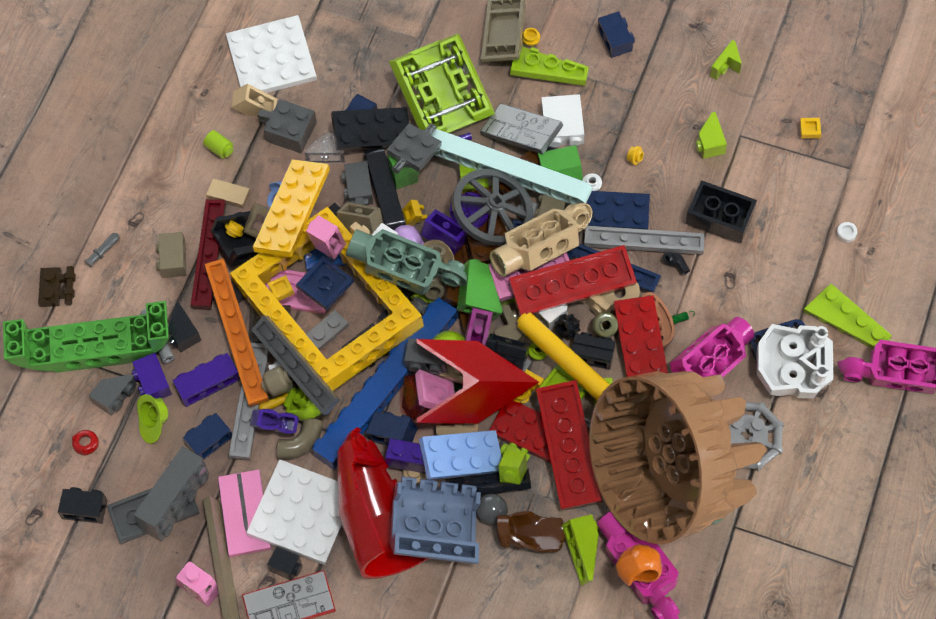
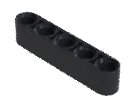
(384, 188)

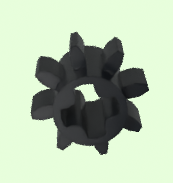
(567, 326)

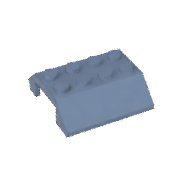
(435, 520)

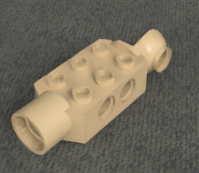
(541, 239)

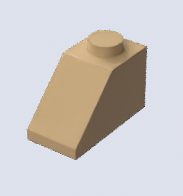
(250, 100)

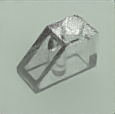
(324, 150)

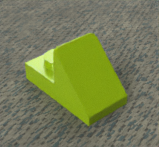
(728, 59)

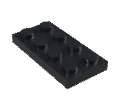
(368, 127)

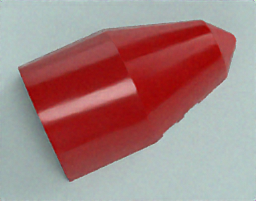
(366, 507)

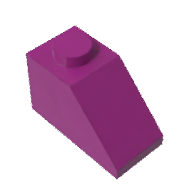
(478, 325)

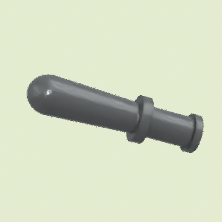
(98, 253)

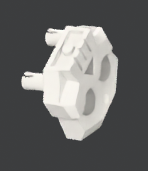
(778, 360)

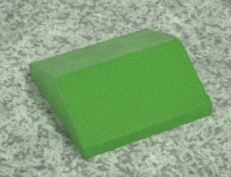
(563, 160)

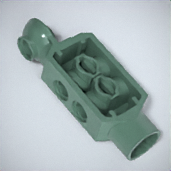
(403, 261)

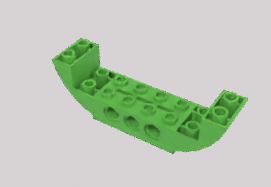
(87, 343)

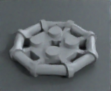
(759, 432)

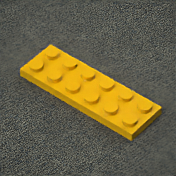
(291, 208)

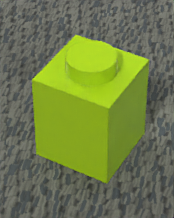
(512, 467)

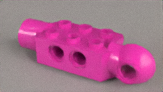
(716, 349)
(895, 367)
(649, 593)

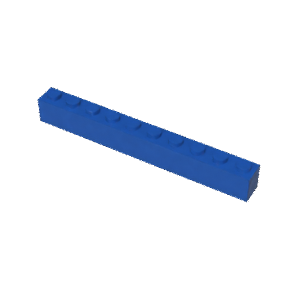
(381, 387)

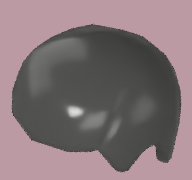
(490, 507)

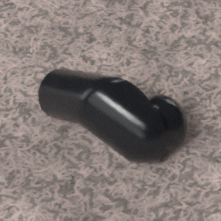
(677, 261)

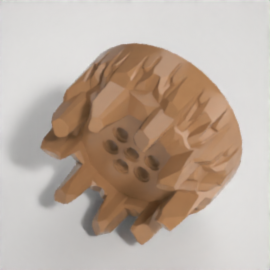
(668, 454)

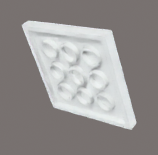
(272, 55)
(298, 513)

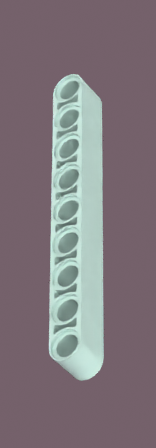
(526, 173)

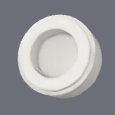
(846, 232)

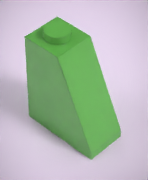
(479, 290)

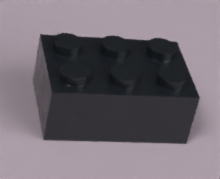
(721, 211)

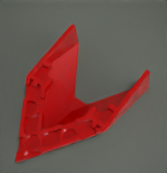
(487, 382)

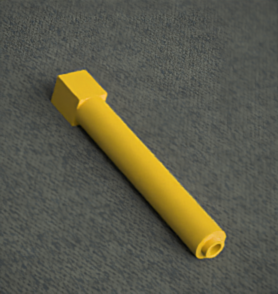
(562, 355)

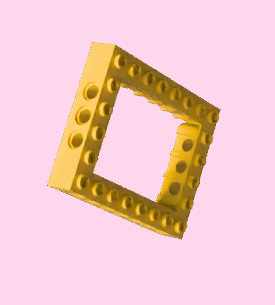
(398, 326)

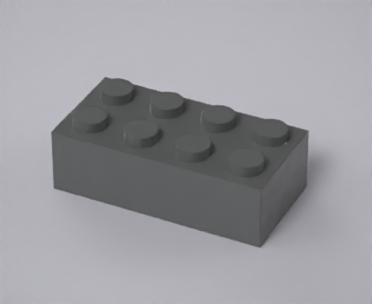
(172, 494)

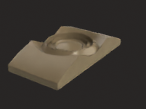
(503, 30)

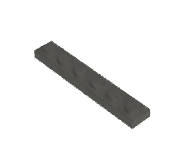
(295, 365)

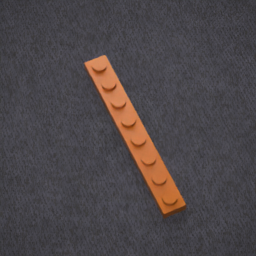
(236, 332)

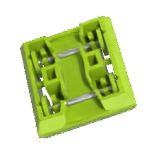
(442, 86)

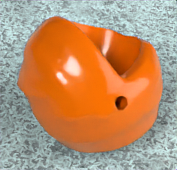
(639, 564)

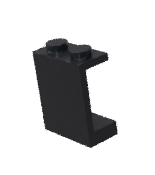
(237, 249)

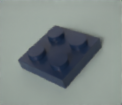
(324, 283)

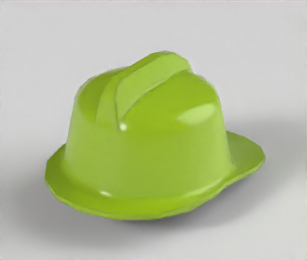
(152, 416)

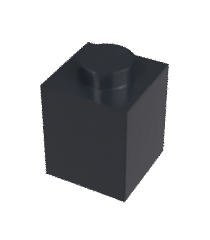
(285, 563)

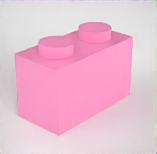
(325, 237)

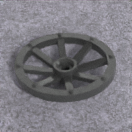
(489, 204)

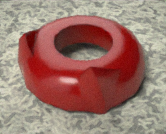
(88, 449)

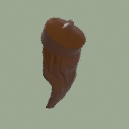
(530, 532)

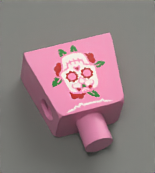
(195, 582)

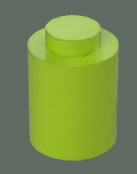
(218, 144)

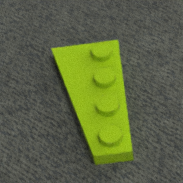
(548, 67)
(839, 311)

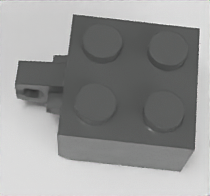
(288, 125)

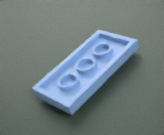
(460, 454)

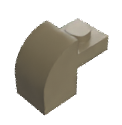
(510, 329)

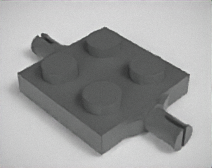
(414, 147)

